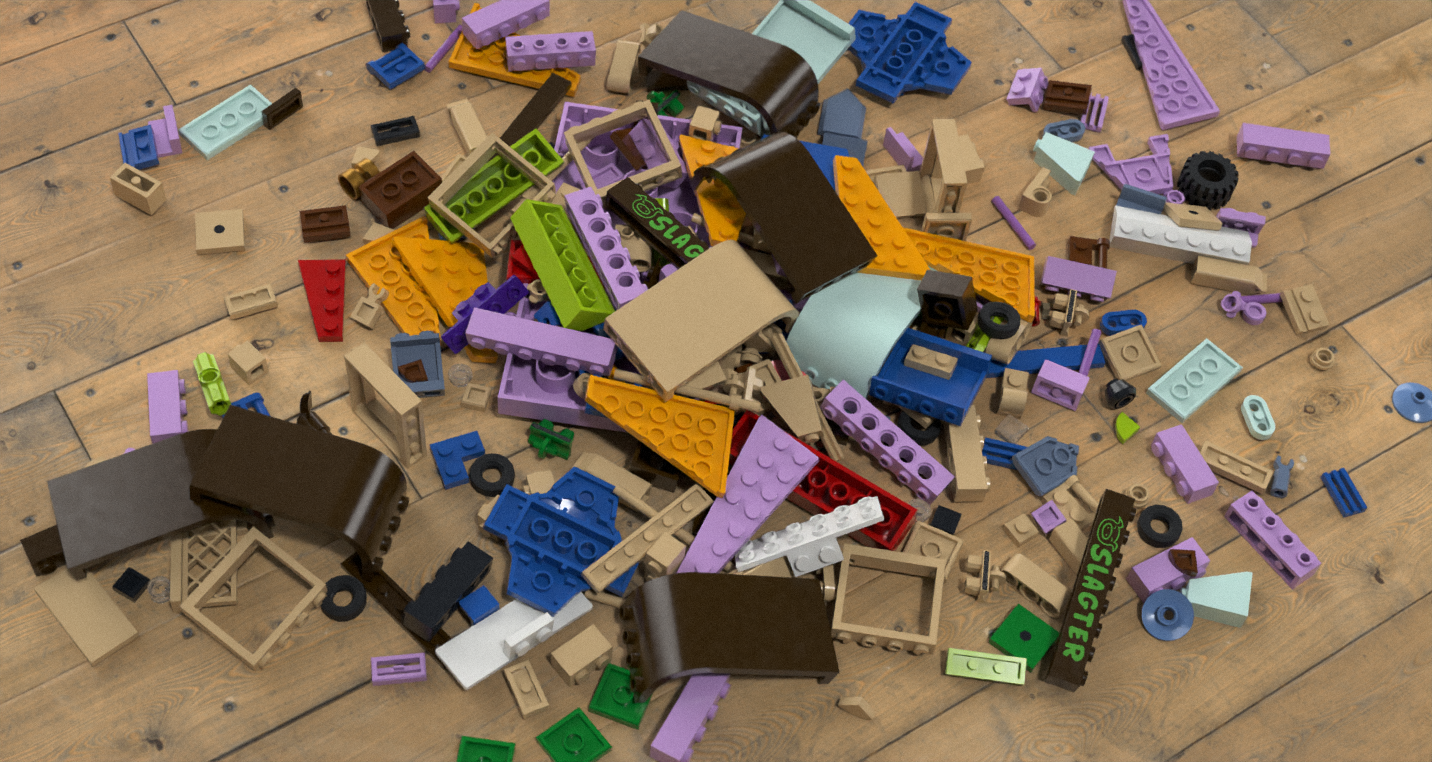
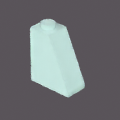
(1064, 159)
(1221, 597)

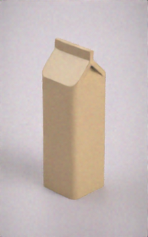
(466, 124)
(1228, 276)
(614, 474)
(1071, 543)

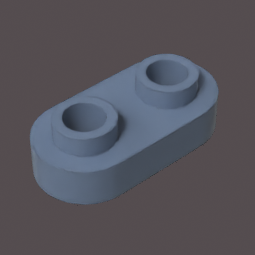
(1070, 130)

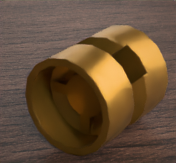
(353, 178)

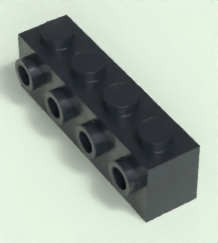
(442, 596)

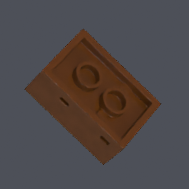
(400, 190)

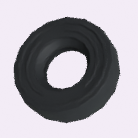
(998, 330)
(920, 437)
(488, 461)
(1157, 539)
(353, 609)

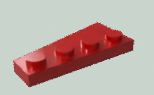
(326, 296)

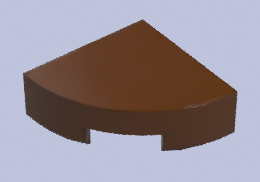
(413, 372)
(1184, 561)

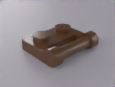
(1081, 250)

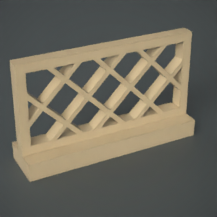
(181, 565)

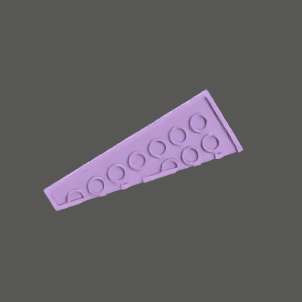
(1172, 82)
(756, 486)

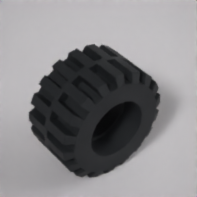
(1208, 180)

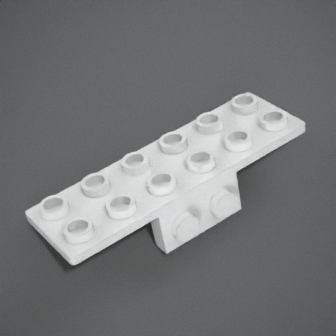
(813, 542)
(504, 638)

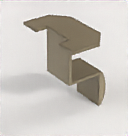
(1046, 309)

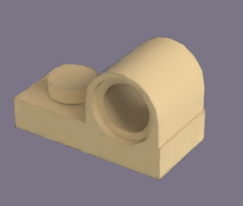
(1037, 196)
(1013, 393)

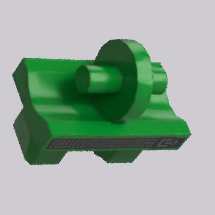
(670, 103)
(550, 442)

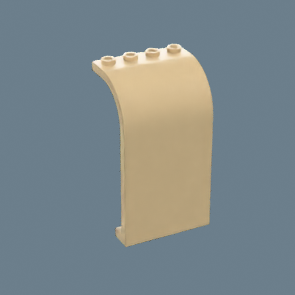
(697, 316)

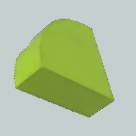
(1125, 428)

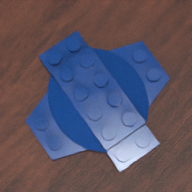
(906, 53)
(557, 538)

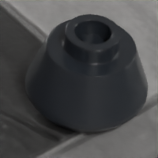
(1119, 393)

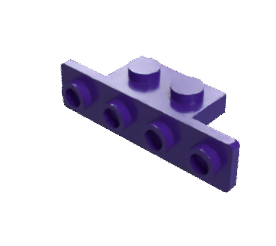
(484, 298)

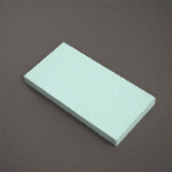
(226, 122)
(1194, 380)

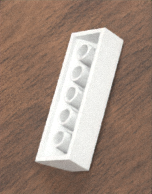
(1163, 238)

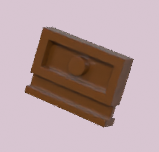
(1067, 97)
(325, 224)

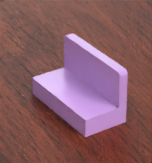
(166, 134)
(902, 150)
(1060, 385)

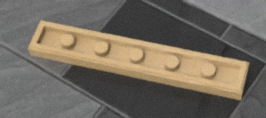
(637, 544)

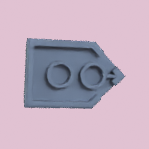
(842, 115)
(1046, 464)

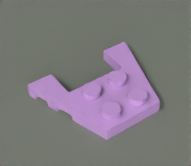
(1147, 172)

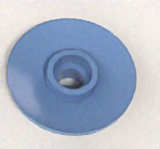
(1413, 402)
(1157, 605)

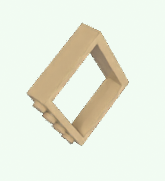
(944, 162)
(467, 170)
(648, 179)
(401, 435)
(894, 562)
(225, 570)

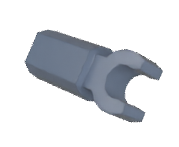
(1281, 478)

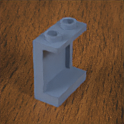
(416, 347)

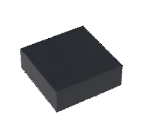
(946, 519)
(131, 584)

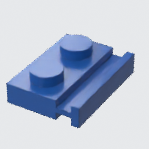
(139, 147)

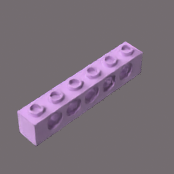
(589, 218)
(899, 443)

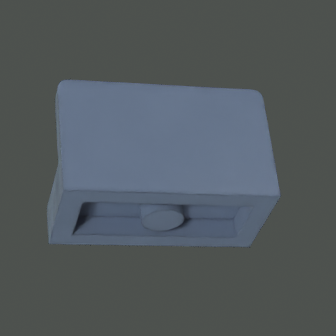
(855, 146)
(1141, 199)

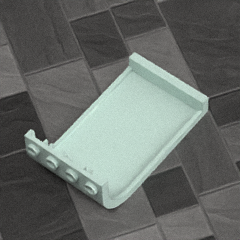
(805, 29)
(852, 328)

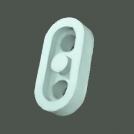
(1259, 419)

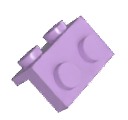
(1028, 88)
(1242, 221)

